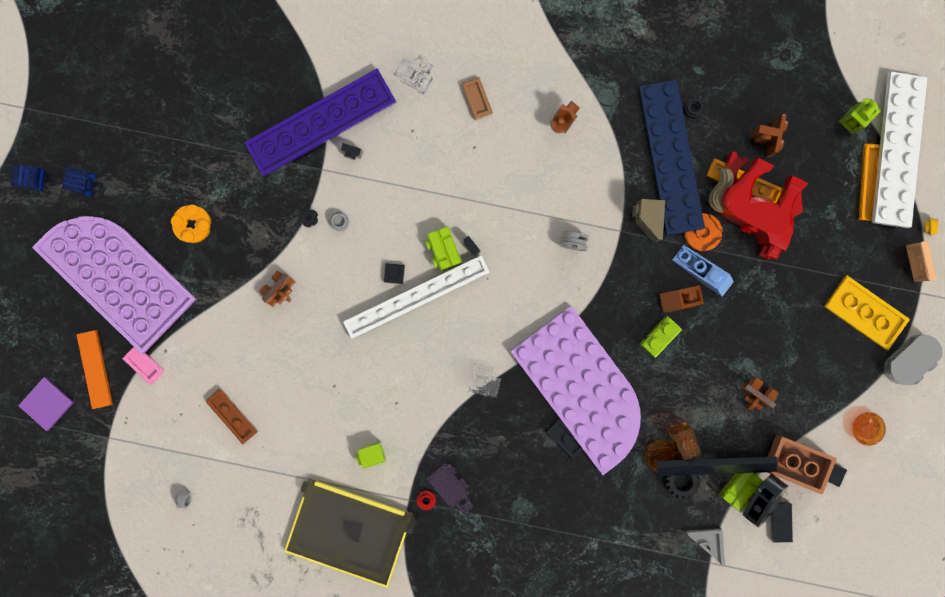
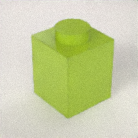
(370, 455)

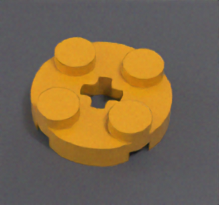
(180, 222)

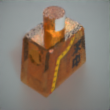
(684, 441)

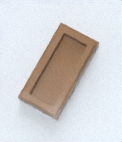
(477, 98)

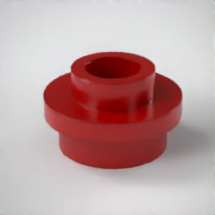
(430, 495)

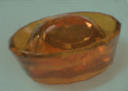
(869, 428)
(658, 451)

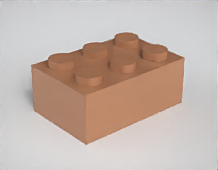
(801, 464)

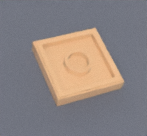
(921, 261)

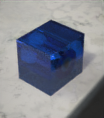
(27, 177)
(78, 181)

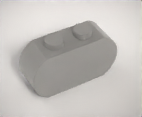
(913, 360)

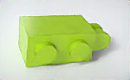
(860, 115)

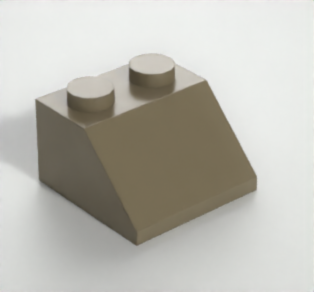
(650, 217)

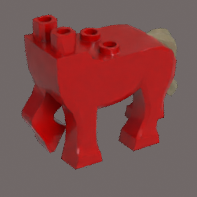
(767, 220)

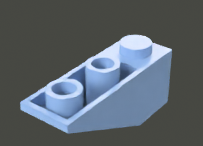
(703, 270)

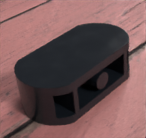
(765, 500)

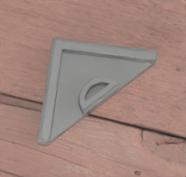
(711, 541)

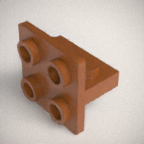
(771, 135)

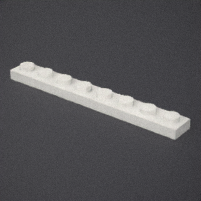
(416, 297)

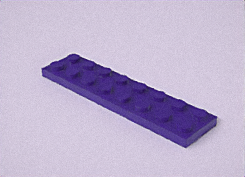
(320, 122)

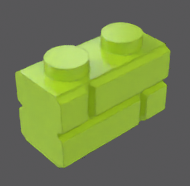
(444, 249)
(660, 337)
(741, 489)

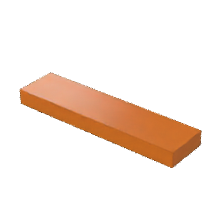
(94, 369)

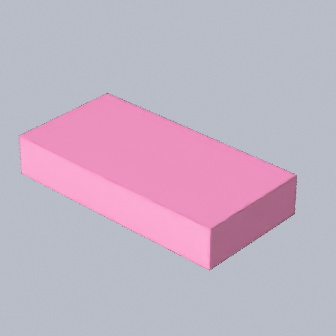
(143, 365)

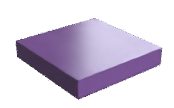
(46, 403)

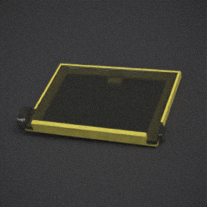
(349, 532)

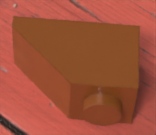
(681, 299)

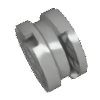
(574, 241)

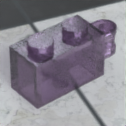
(451, 487)

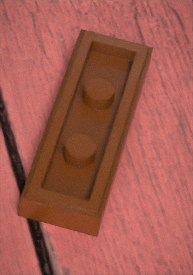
(231, 416)

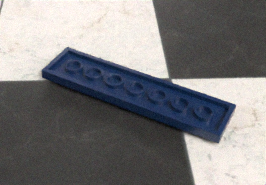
(671, 157)

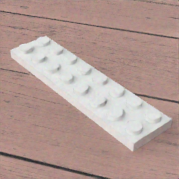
(899, 150)

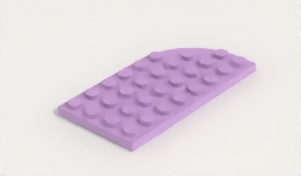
(116, 277)
(583, 388)

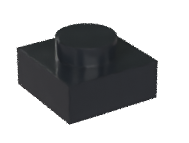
(351, 152)

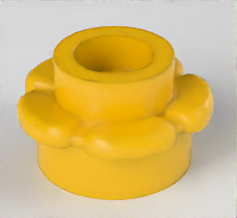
(931, 226)

